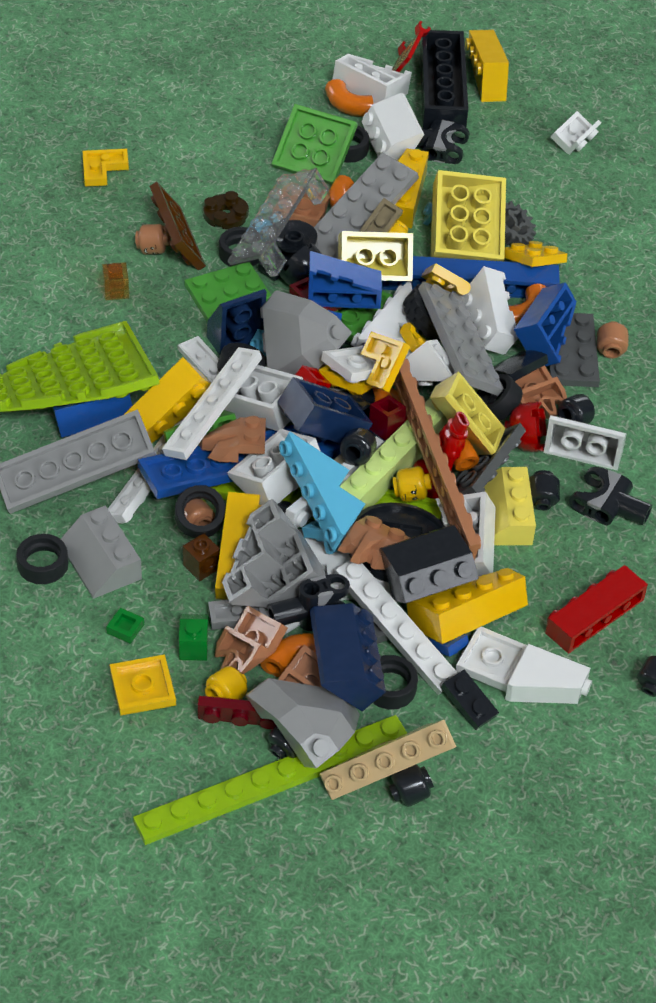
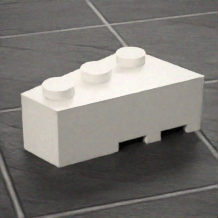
(367, 79)
(490, 310)
(483, 518)

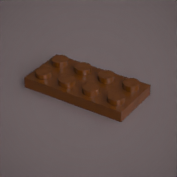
(176, 226)

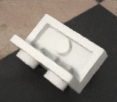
(574, 132)

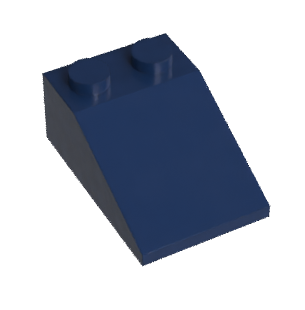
(236, 320)

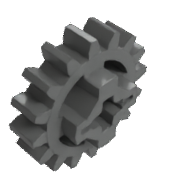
(518, 225)

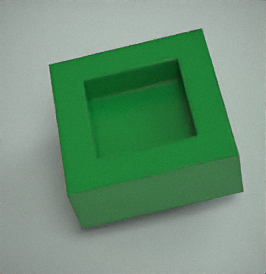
(125, 625)

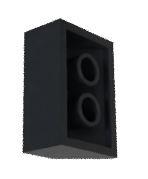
(428, 564)

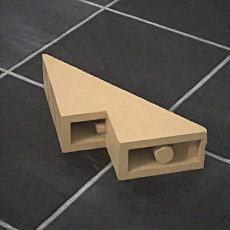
(388, 759)

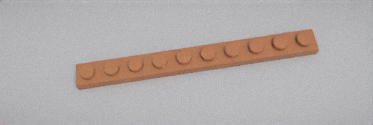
(434, 458)

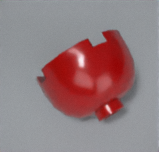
(533, 421)

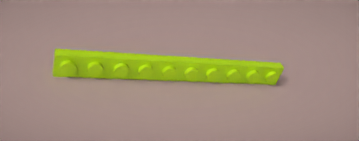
(255, 785)

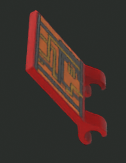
(406, 53)

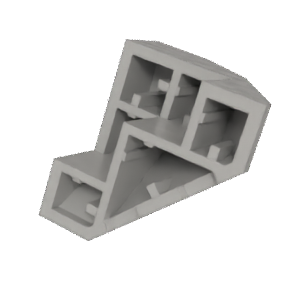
(298, 332)
(270, 560)
(308, 717)

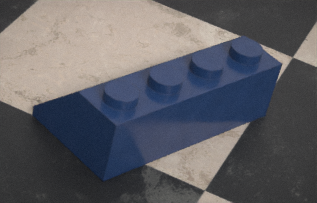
(348, 653)

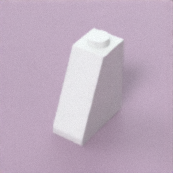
(547, 678)

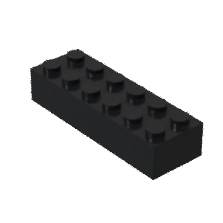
(443, 77)

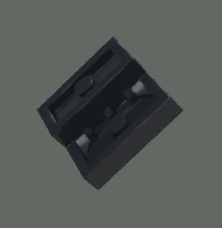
(521, 364)

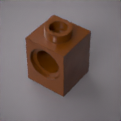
(201, 557)

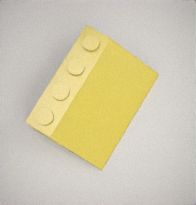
(468, 216)

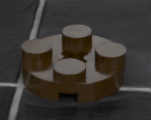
(214, 213)

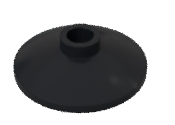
(296, 236)

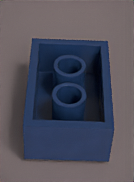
(321, 410)

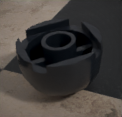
(298, 265)

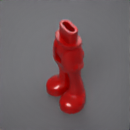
(452, 443)

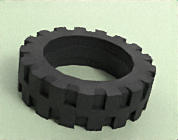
(419, 314)

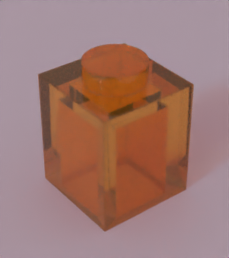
(115, 281)

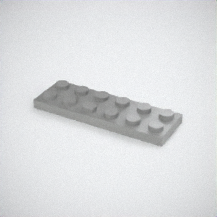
(383, 179)
(460, 338)
(74, 461)

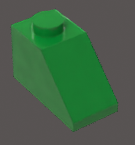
(193, 637)

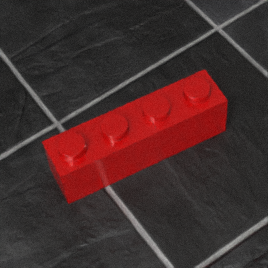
(595, 608)

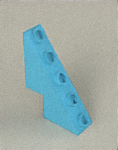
(320, 485)

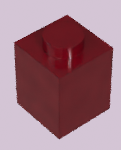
(386, 416)

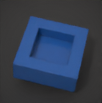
(451, 647)

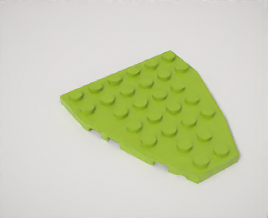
(92, 368)

